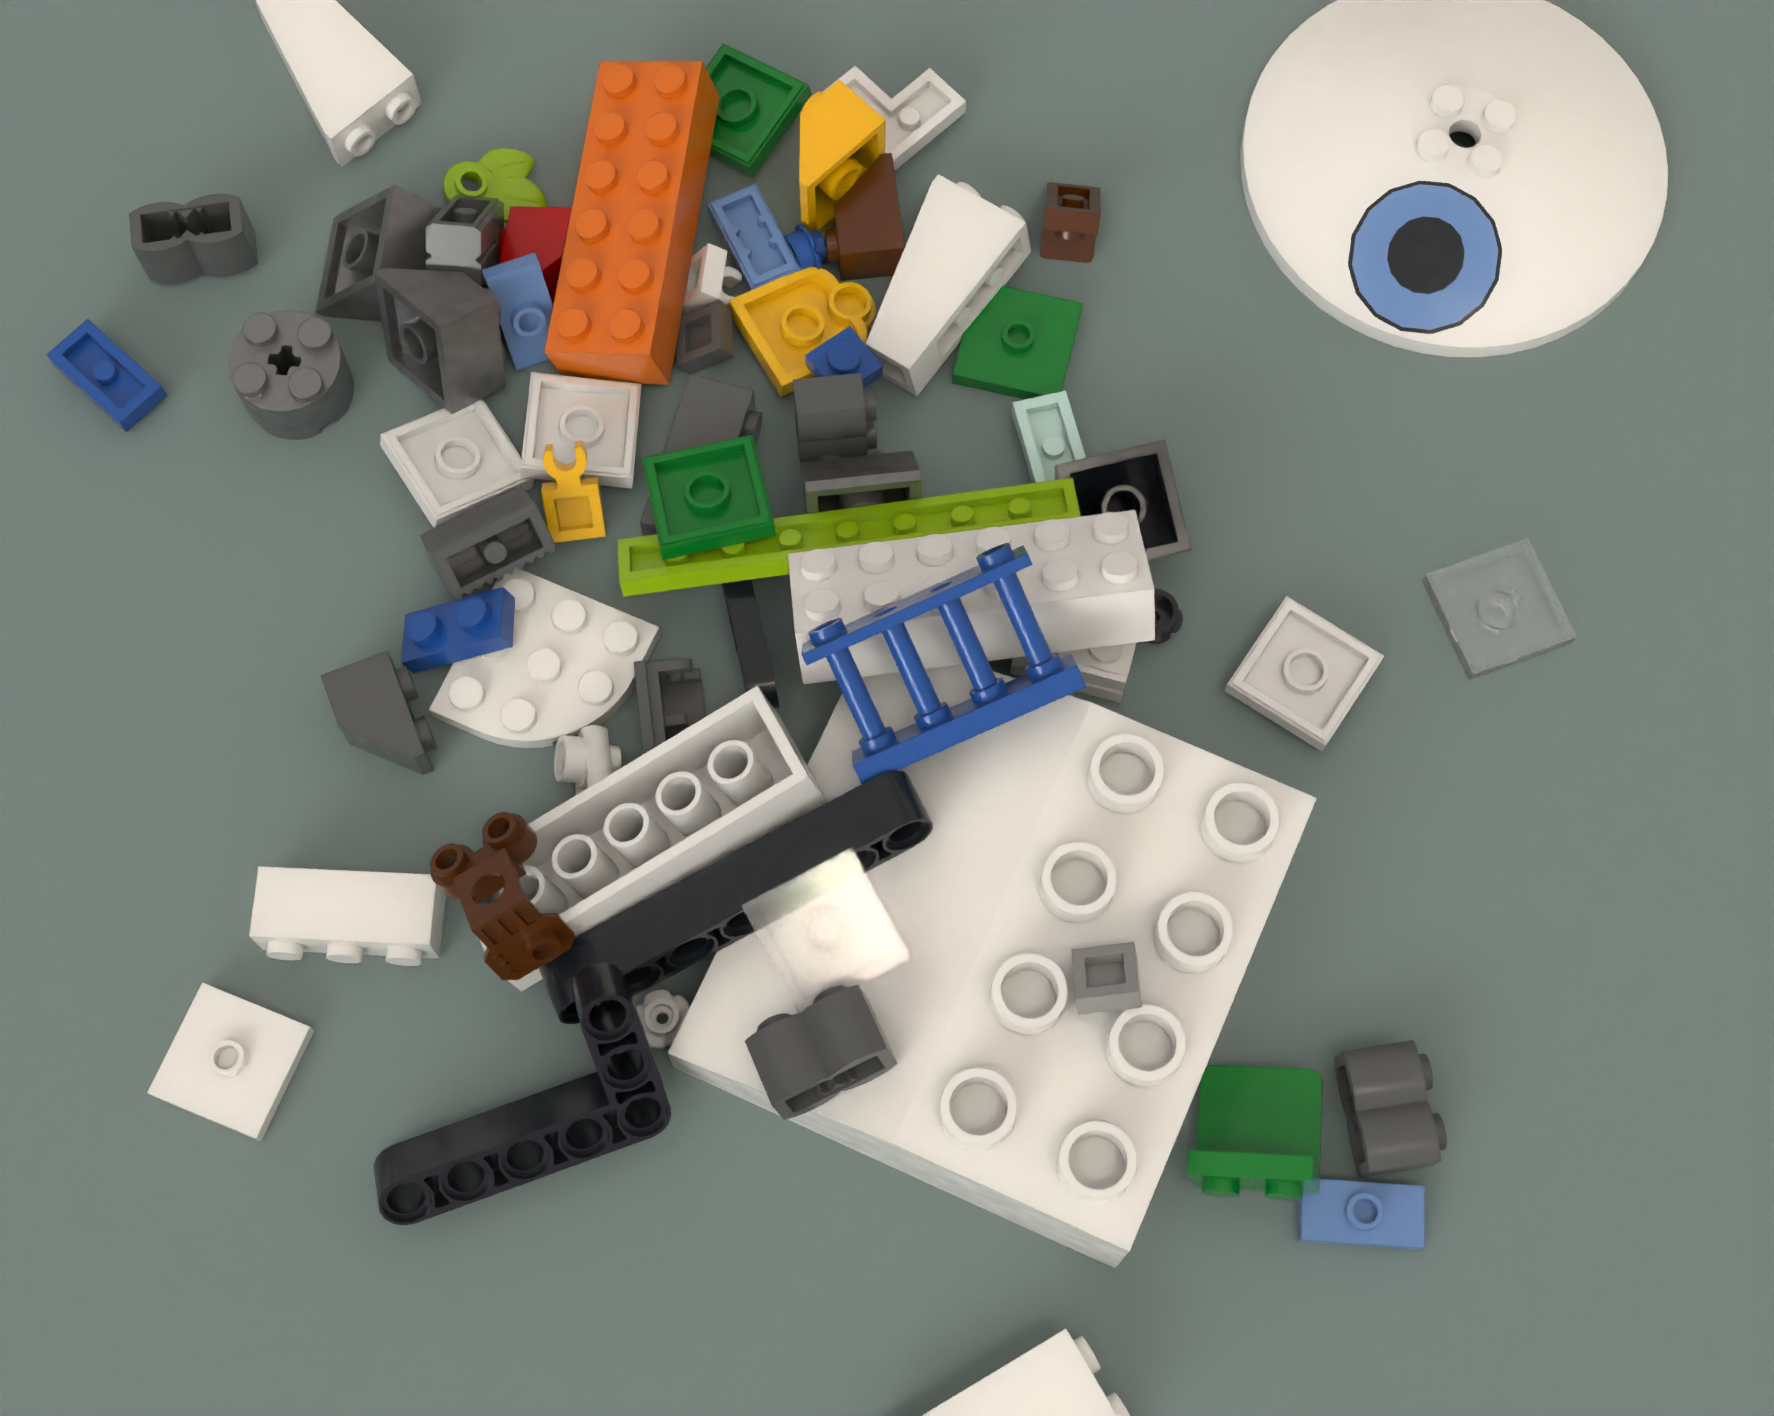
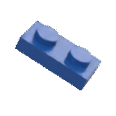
(106, 375)
(458, 630)

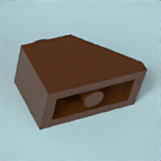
(868, 225)

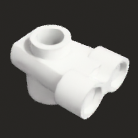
(585, 757)

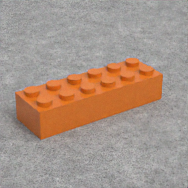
(633, 222)

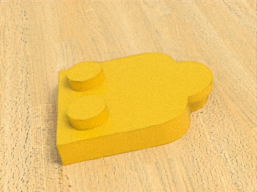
(795, 317)

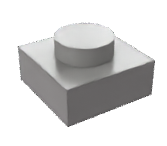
(1106, 978)

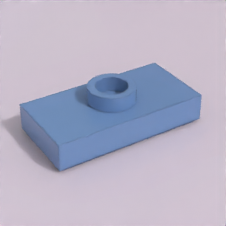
(752, 237)
(524, 308)
(1363, 1215)

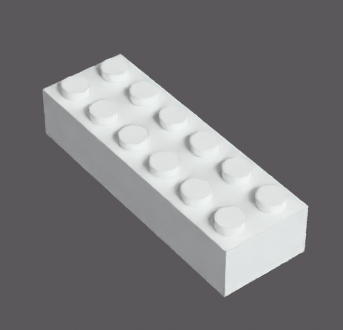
(1084, 588)
(667, 816)

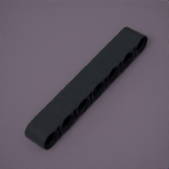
(706, 908)

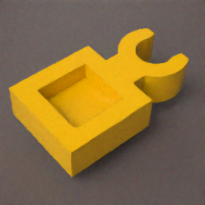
(572, 502)

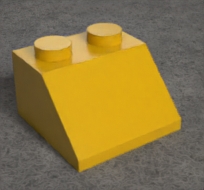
(837, 146)

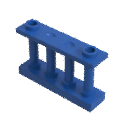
(991, 698)

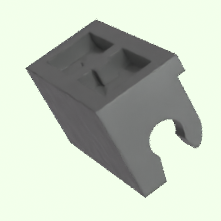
(667, 699)

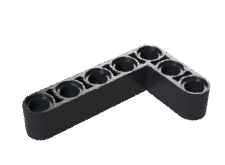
(546, 1119)

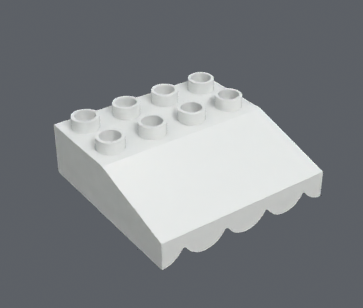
(1038, 846)

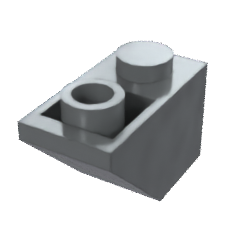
(376, 714)

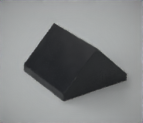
(1138, 481)

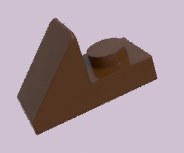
(1070, 222)

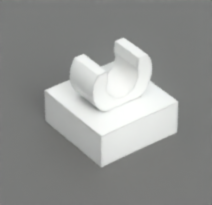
(706, 278)

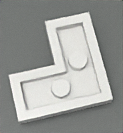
(913, 114)

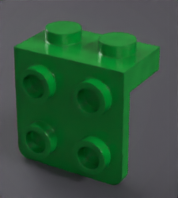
(1258, 1132)

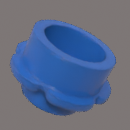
(807, 247)

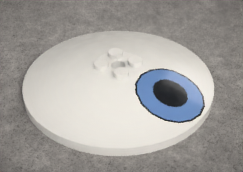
(1440, 239)

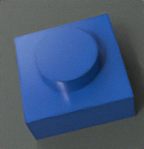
(844, 355)

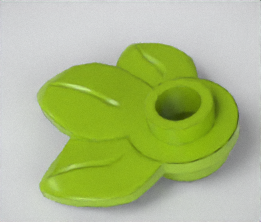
(500, 176)

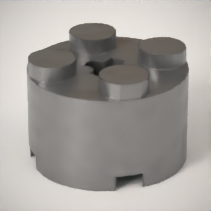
(290, 373)

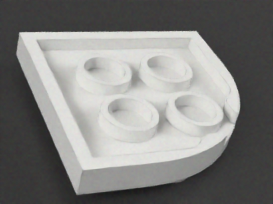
(562, 674)

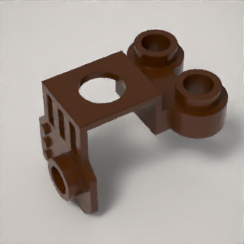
(511, 926)

